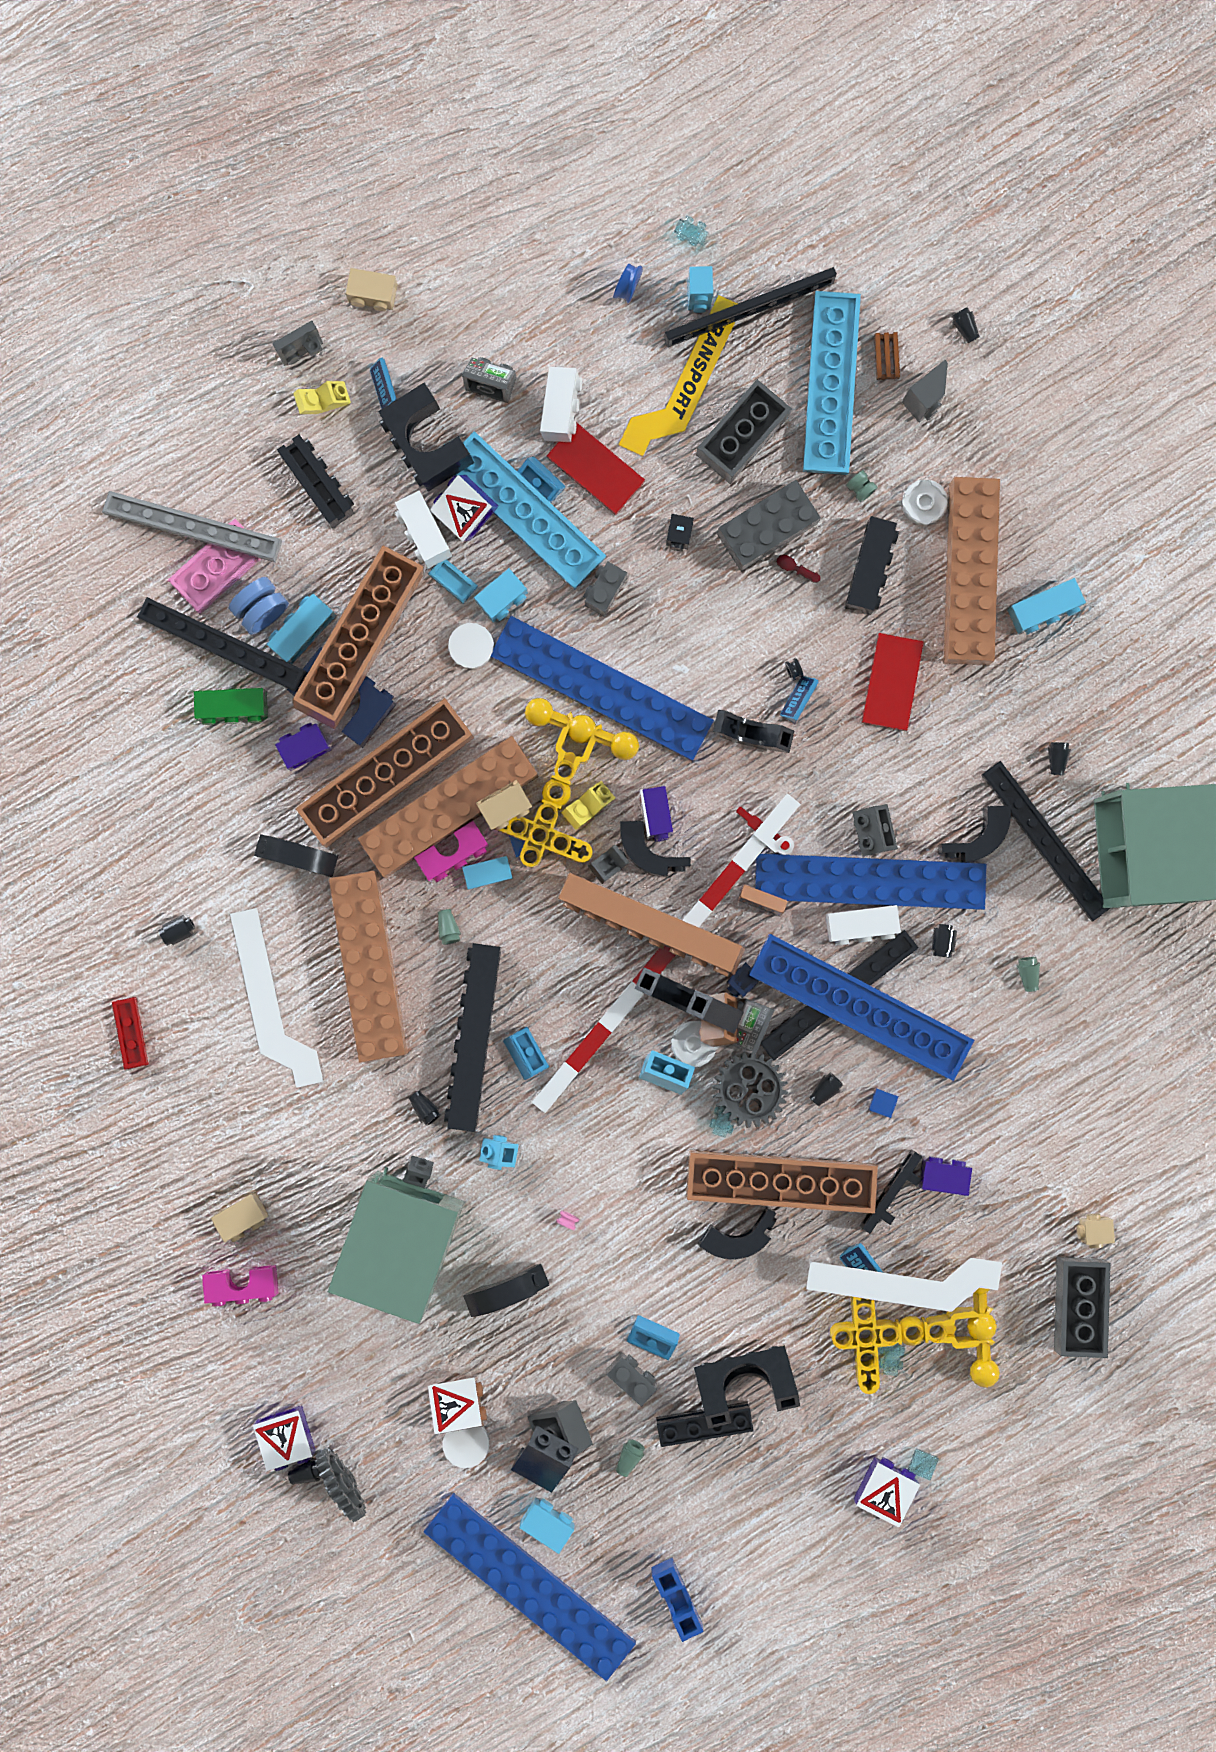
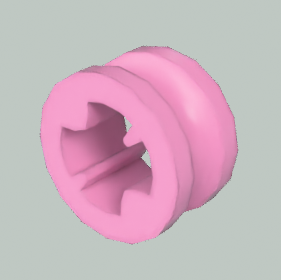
(567, 1220)

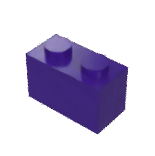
(303, 746)
(945, 1177)

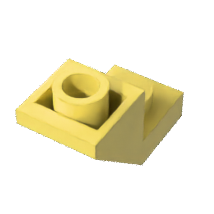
(323, 399)
(588, 805)

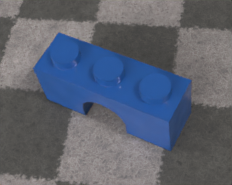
(678, 1599)

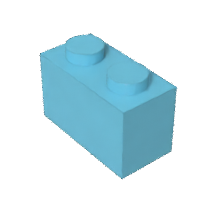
(700, 288)
(501, 596)
(666, 1072)
(547, 1524)

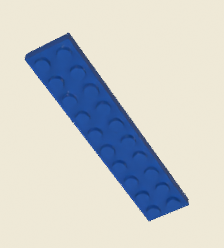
(601, 688)
(872, 881)
(861, 1007)
(530, 1587)

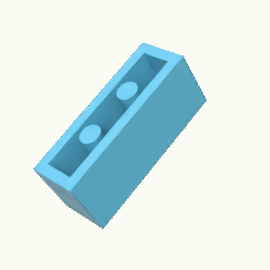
(1046, 607)
(301, 628)

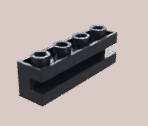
(316, 482)
(871, 564)
(693, 1427)

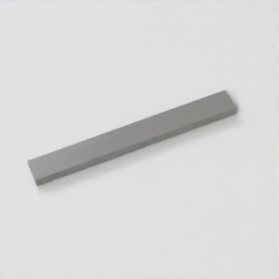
(192, 526)

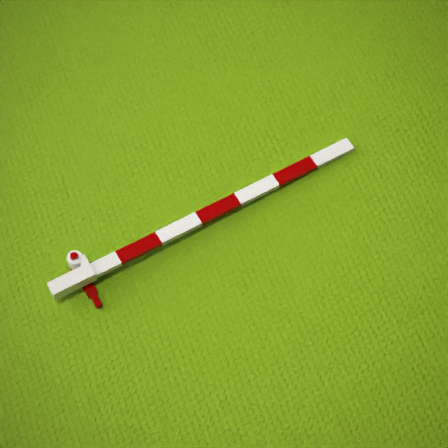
(764, 836)

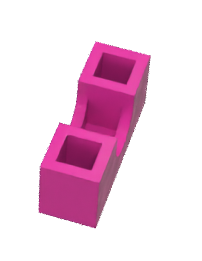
(470, 844)
(220, 1288)

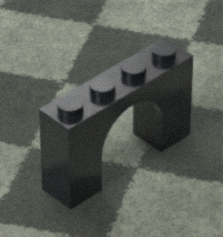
(430, 467)
(689, 1000)
(768, 1365)

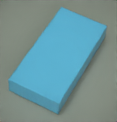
(453, 580)
(487, 872)

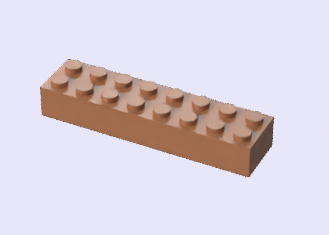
(971, 571)
(358, 637)
(384, 773)
(445, 808)
(651, 923)
(368, 966)
(781, 1181)

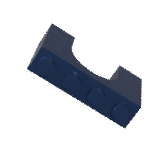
(372, 710)

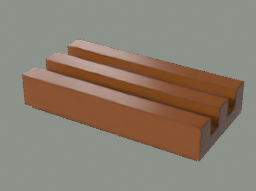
(886, 337)

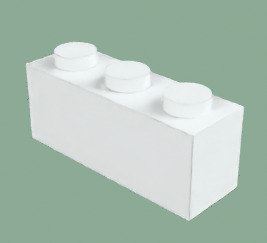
(560, 404)
(422, 530)
(863, 924)

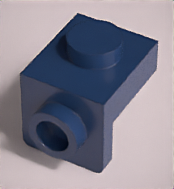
(741, 982)

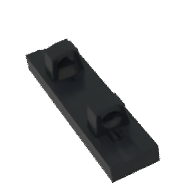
(903, 1173)

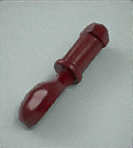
(788, 563)

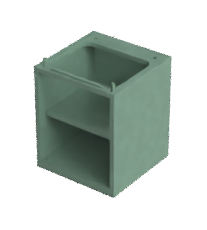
(1157, 845)
(395, 1247)

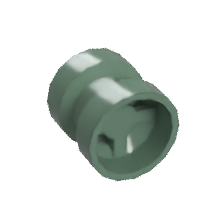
(861, 486)

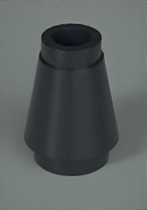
(966, 324)
(1058, 757)
(826, 1089)
(424, 1108)
(304, 1473)

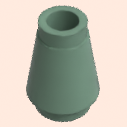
(447, 927)
(1029, 973)
(630, 1456)

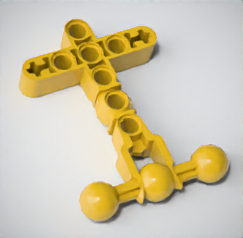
(581, 730)
(980, 1326)

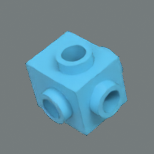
(498, 1152)

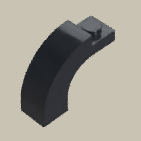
(753, 733)
(994, 830)
(636, 849)
(296, 855)
(739, 1246)
(506, 1292)

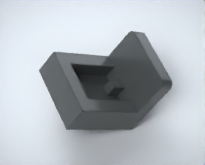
(608, 864)
(418, 1171)

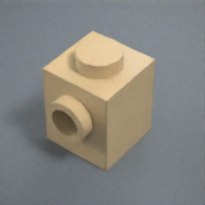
(1096, 1230)

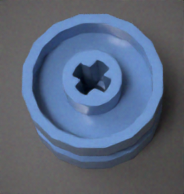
(258, 605)

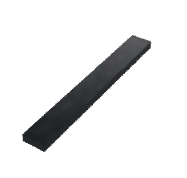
(750, 307)
(222, 644)
(1045, 840)
(867, 971)

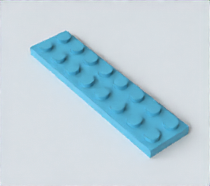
(831, 383)
(532, 515)

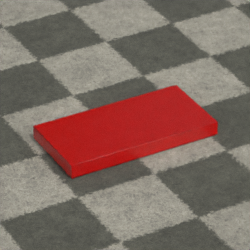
(596, 469)
(892, 682)

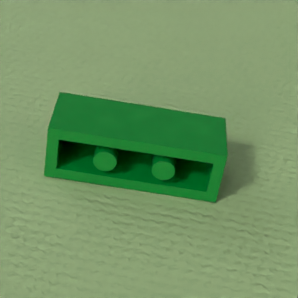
(230, 705)

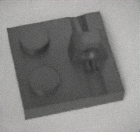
(298, 343)

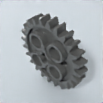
(733, 1077)
(340, 1484)

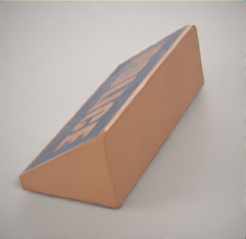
(762, 900)

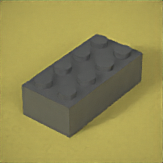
(743, 431)
(768, 525)
(1082, 1307)

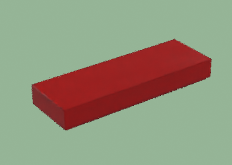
(130, 1033)

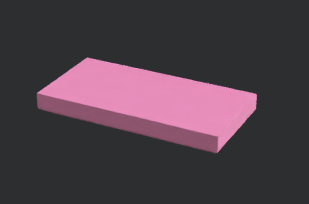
(210, 574)

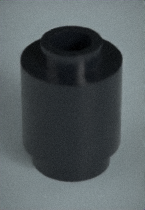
(176, 930)
(944, 941)

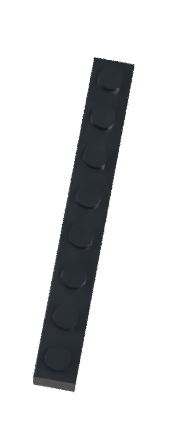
(474, 1037)

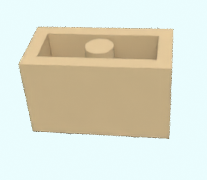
(371, 289)
(504, 805)
(240, 1217)

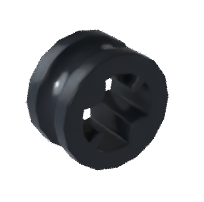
(794, 669)

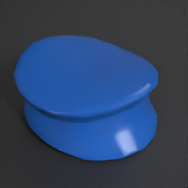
(628, 282)

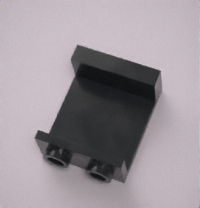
(544, 1459)

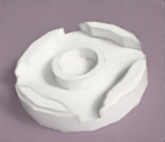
(924, 502)
(471, 645)
(688, 1047)
(466, 1447)

